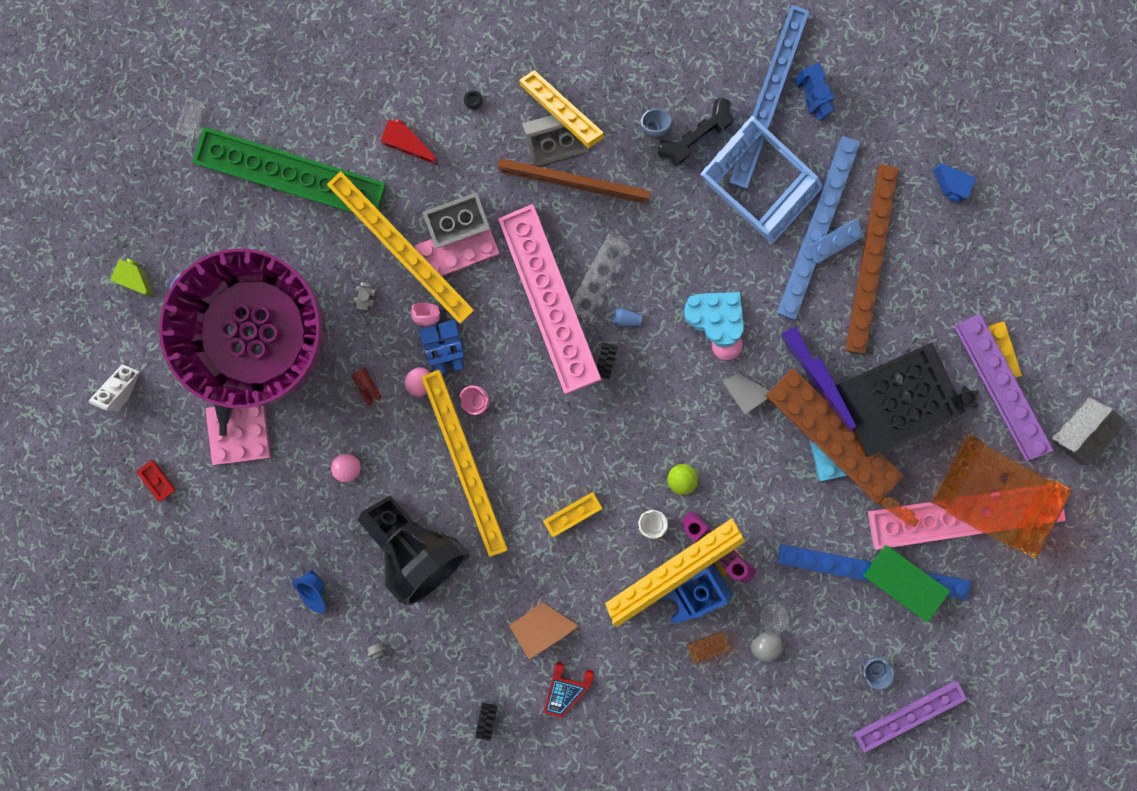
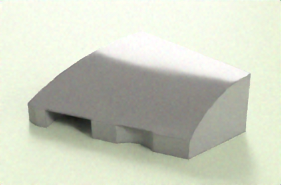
(745, 392)

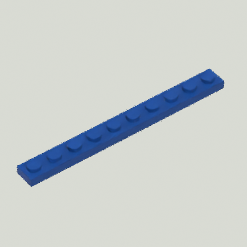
(855, 568)

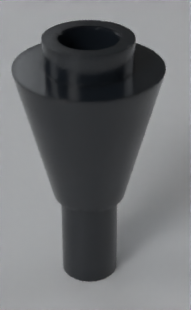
(223, 416)

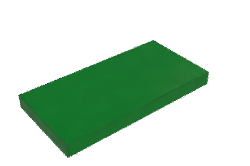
(906, 583)

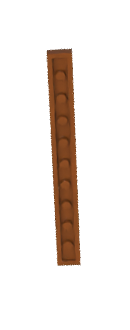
(871, 259)

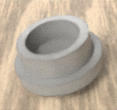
(376, 651)

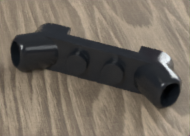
(720, 120)

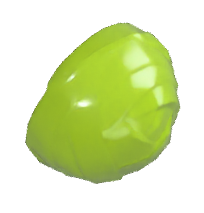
(682, 479)

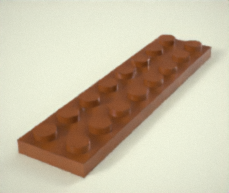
(825, 429)

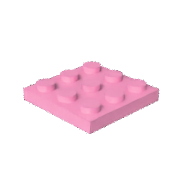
(245, 438)

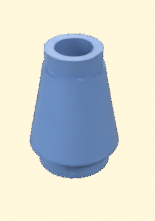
(626, 318)

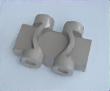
(363, 300)

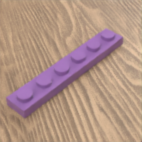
(910, 716)

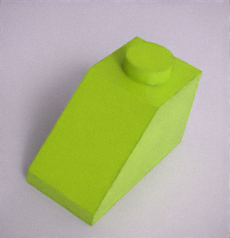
(131, 276)

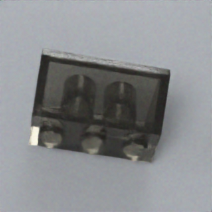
(1088, 431)

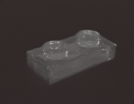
(190, 118)

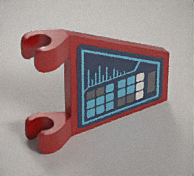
(565, 692)

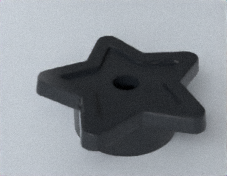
(972, 397)

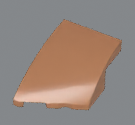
(540, 629)

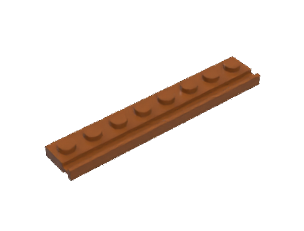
(573, 181)

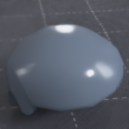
(878, 673)

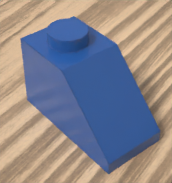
(953, 182)

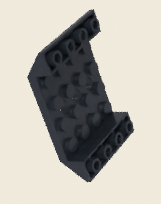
(879, 403)

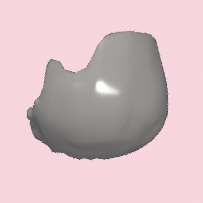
(766, 647)

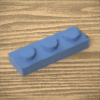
(835, 241)

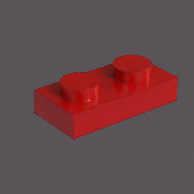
(156, 481)

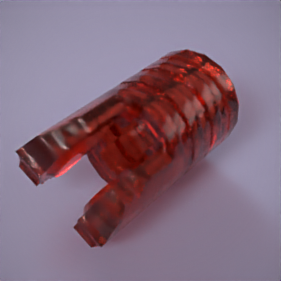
(364, 382)

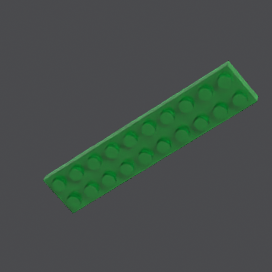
(279, 169)

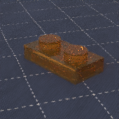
(905, 515)
(708, 647)

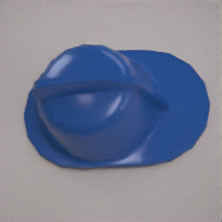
(310, 590)

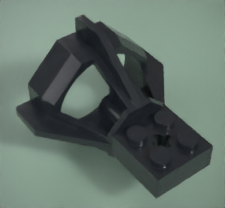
(413, 556)

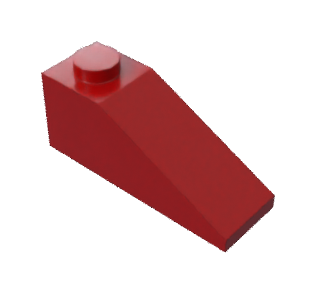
(401, 138)

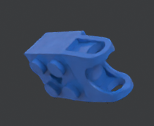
(694, 600)

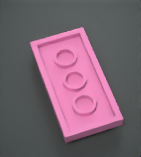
(460, 253)

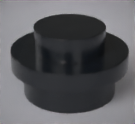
(473, 100)

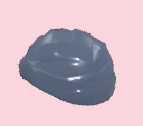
(656, 123)

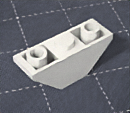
(116, 389)

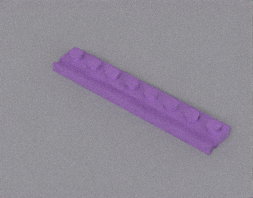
(1003, 387)

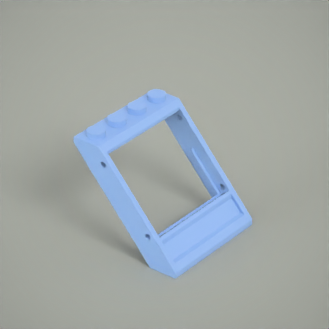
(790, 202)

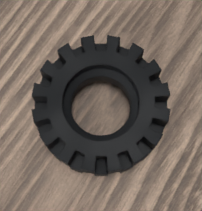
(606, 360)
(486, 721)

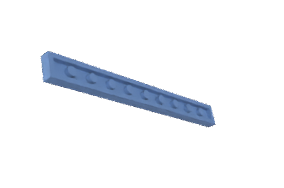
(771, 91)
(818, 226)

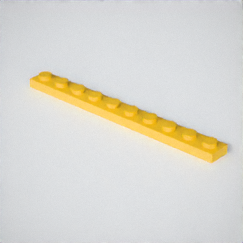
(400, 247)
(464, 463)

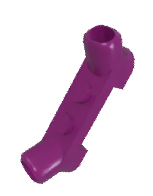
(732, 562)

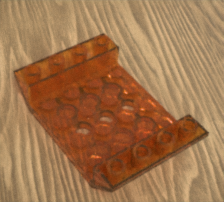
(1025, 505)

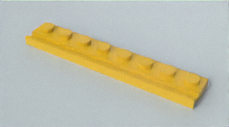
(674, 572)

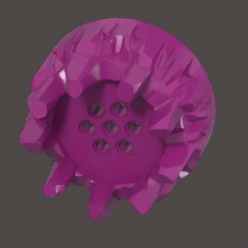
(210, 299)

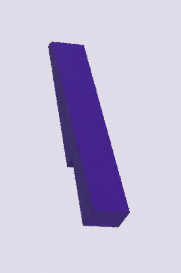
(819, 375)

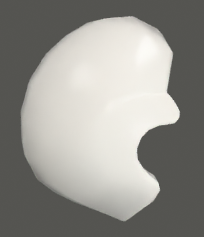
(653, 524)

